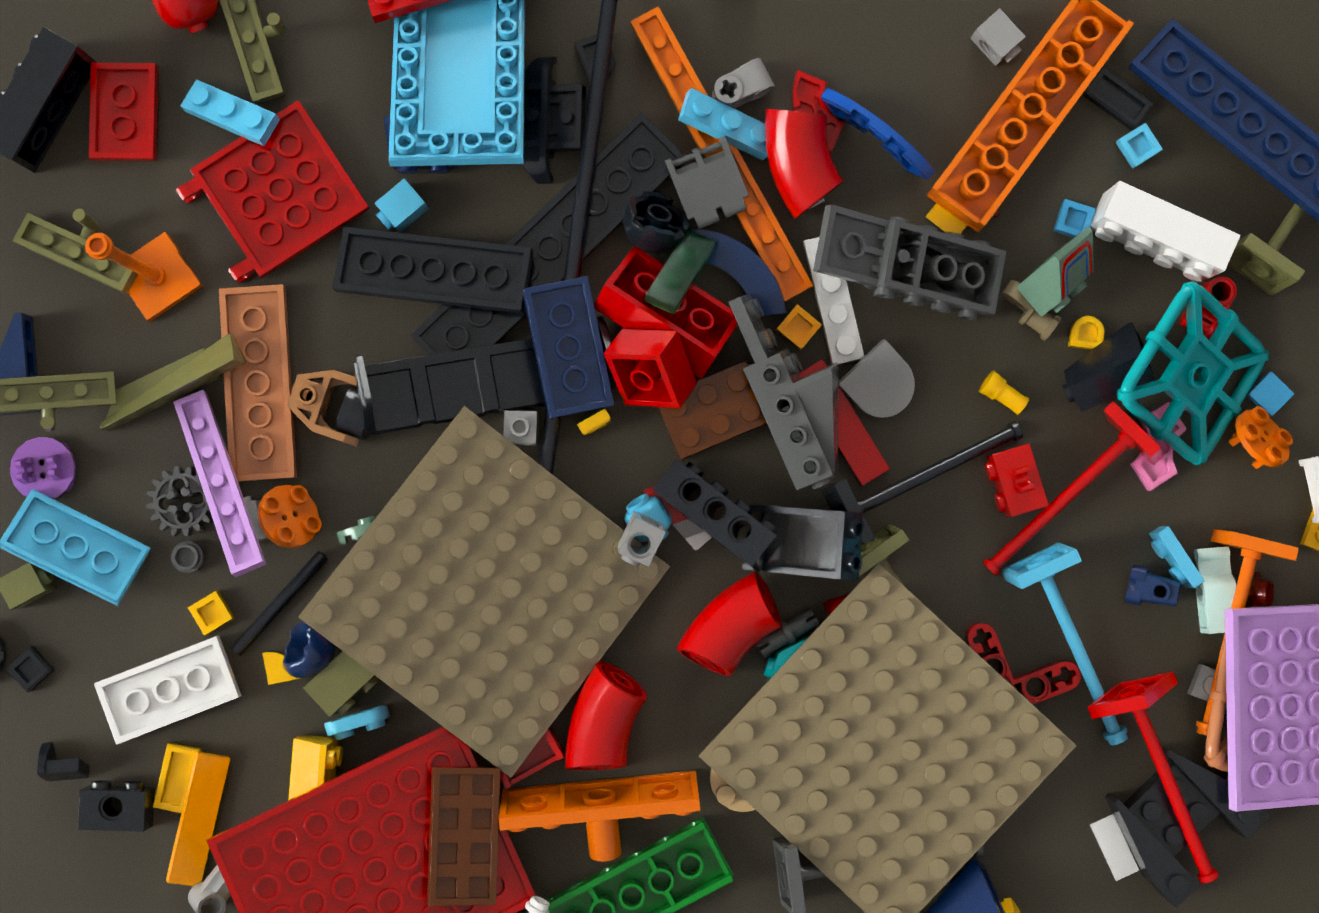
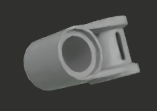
(747, 84)

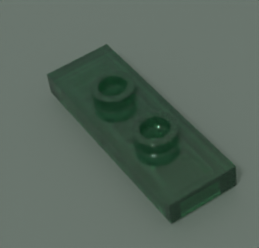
(680, 272)

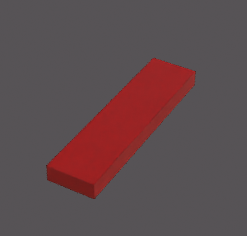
(854, 440)

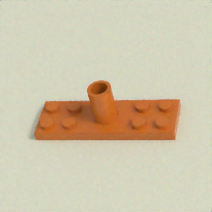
(600, 806)

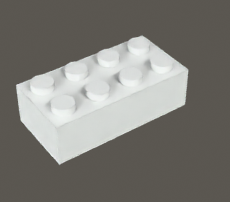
(1163, 232)

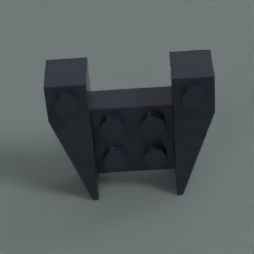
(1155, 832)

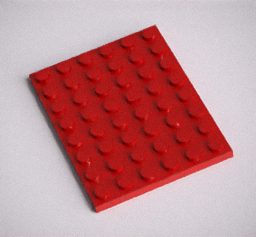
(357, 842)

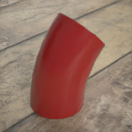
(799, 158)
(731, 625)
(603, 719)

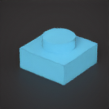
(1139, 145)

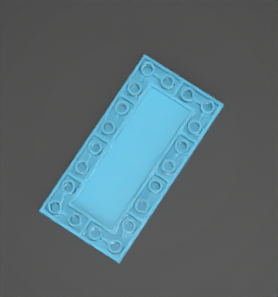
(458, 84)

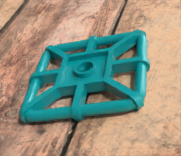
(1178, 378)

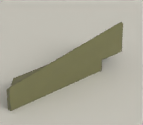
(173, 382)

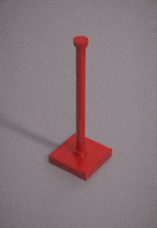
(1130, 436)
(1136, 697)

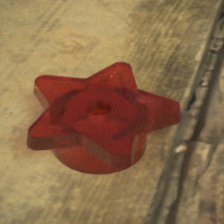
(1262, 591)

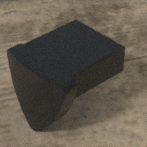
(56, 770)

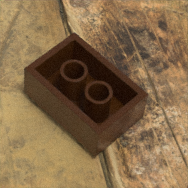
(714, 412)

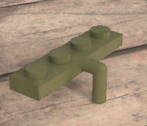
(254, 48)
(70, 249)
(56, 392)

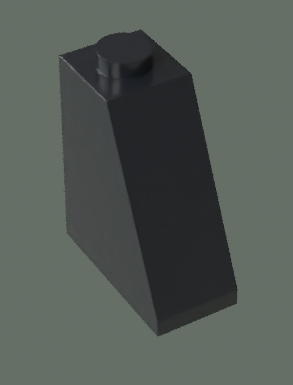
(1103, 369)

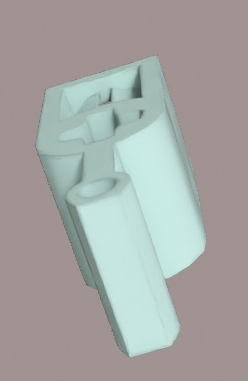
(1217, 590)

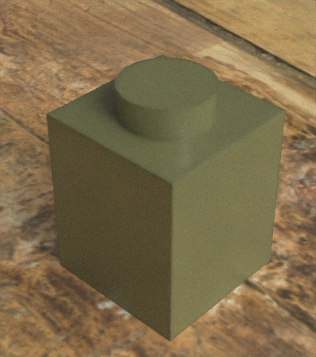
(25, 585)

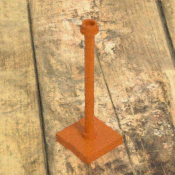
(162, 272)
(1252, 551)

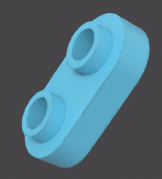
(344, 726)

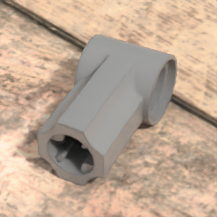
(212, 887)

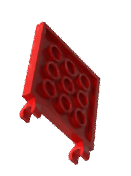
(277, 194)

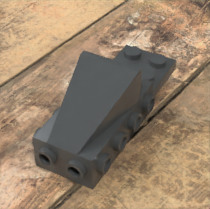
(911, 262)
(796, 408)

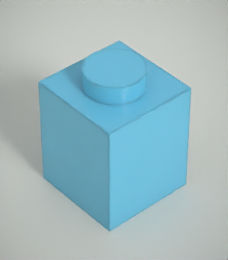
(400, 206)

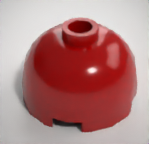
(186, 13)

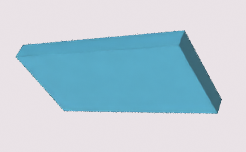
(74, 547)

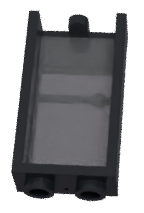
(814, 542)

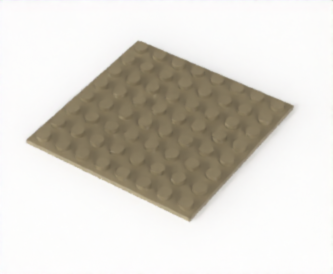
(483, 592)
(886, 749)

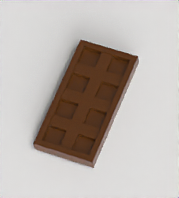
(463, 836)

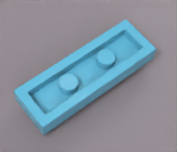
(230, 112)
(722, 120)

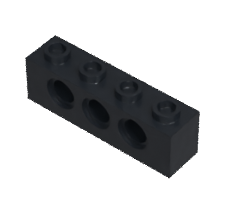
(754, 549)

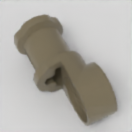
(1043, 325)

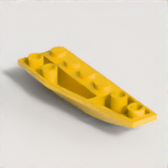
(313, 762)

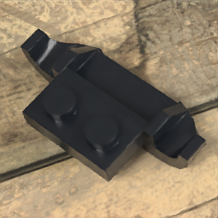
(551, 118)

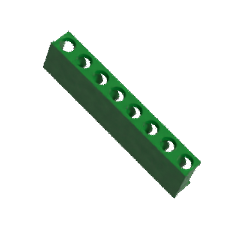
(654, 878)

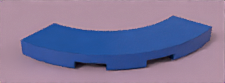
(865, 121)

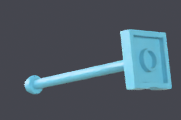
(1041, 568)

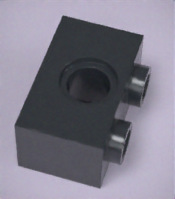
(97, 813)

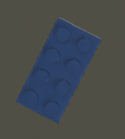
(568, 347)

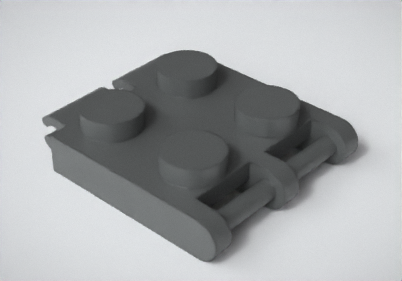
(709, 184)

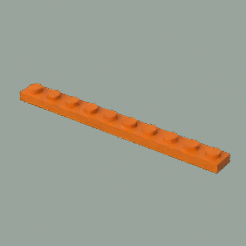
(758, 219)

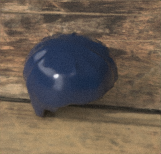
(307, 652)

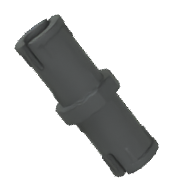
(788, 633)

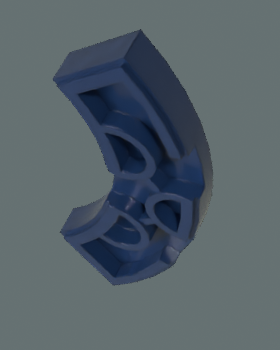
(747, 269)

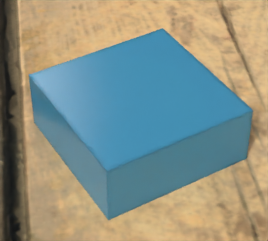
(1073, 218)
(1270, 393)

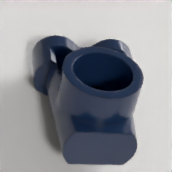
(1143, 586)

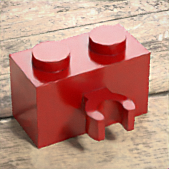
(1016, 481)

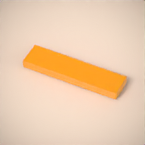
(198, 818)

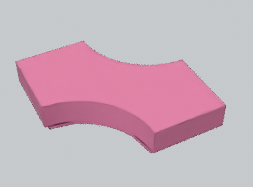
(1164, 469)

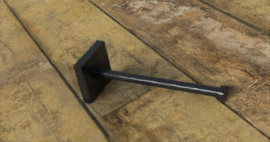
(841, 498)

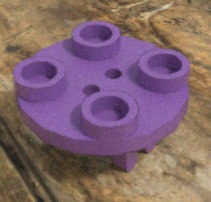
(58, 466)

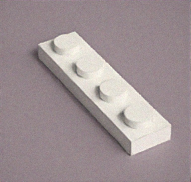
(835, 311)

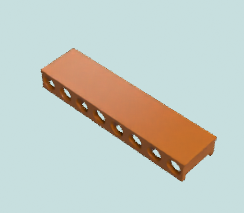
(1028, 111)

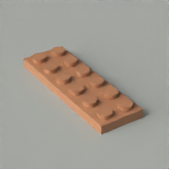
(258, 391)

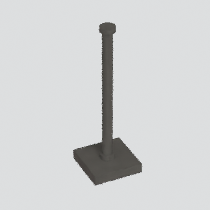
(792, 874)

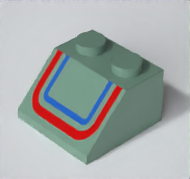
(1060, 275)

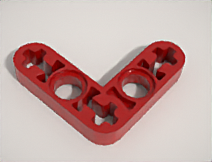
(1053, 669)

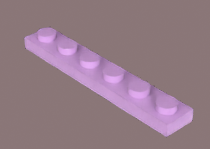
(219, 483)

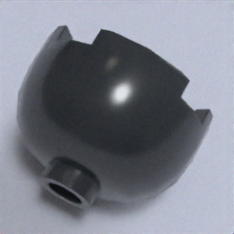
(654, 223)

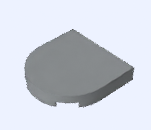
(880, 382)

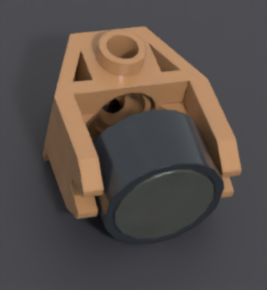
(314, 411)

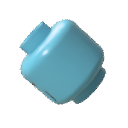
(651, 507)

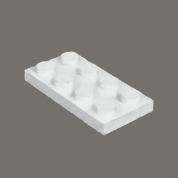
(167, 689)

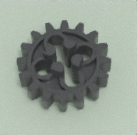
(172, 516)

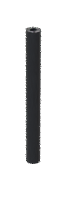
(279, 603)

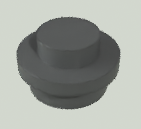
(187, 556)

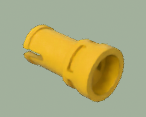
(996, 388)

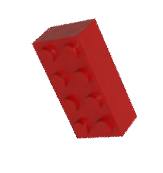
(700, 320)

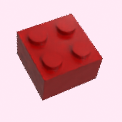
(650, 368)

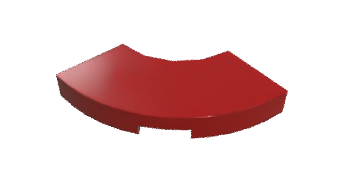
(807, 99)

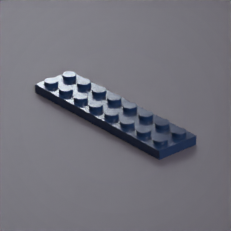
(1234, 112)

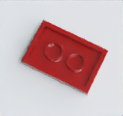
(123, 111)

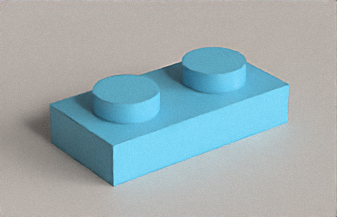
(1182, 568)

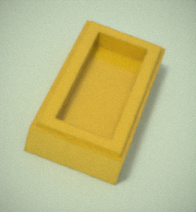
(174, 777)

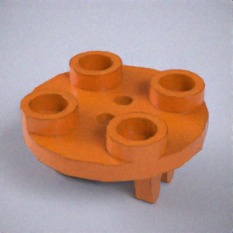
(1262, 438)
(283, 502)

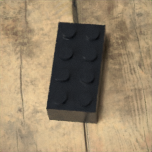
(41, 97)

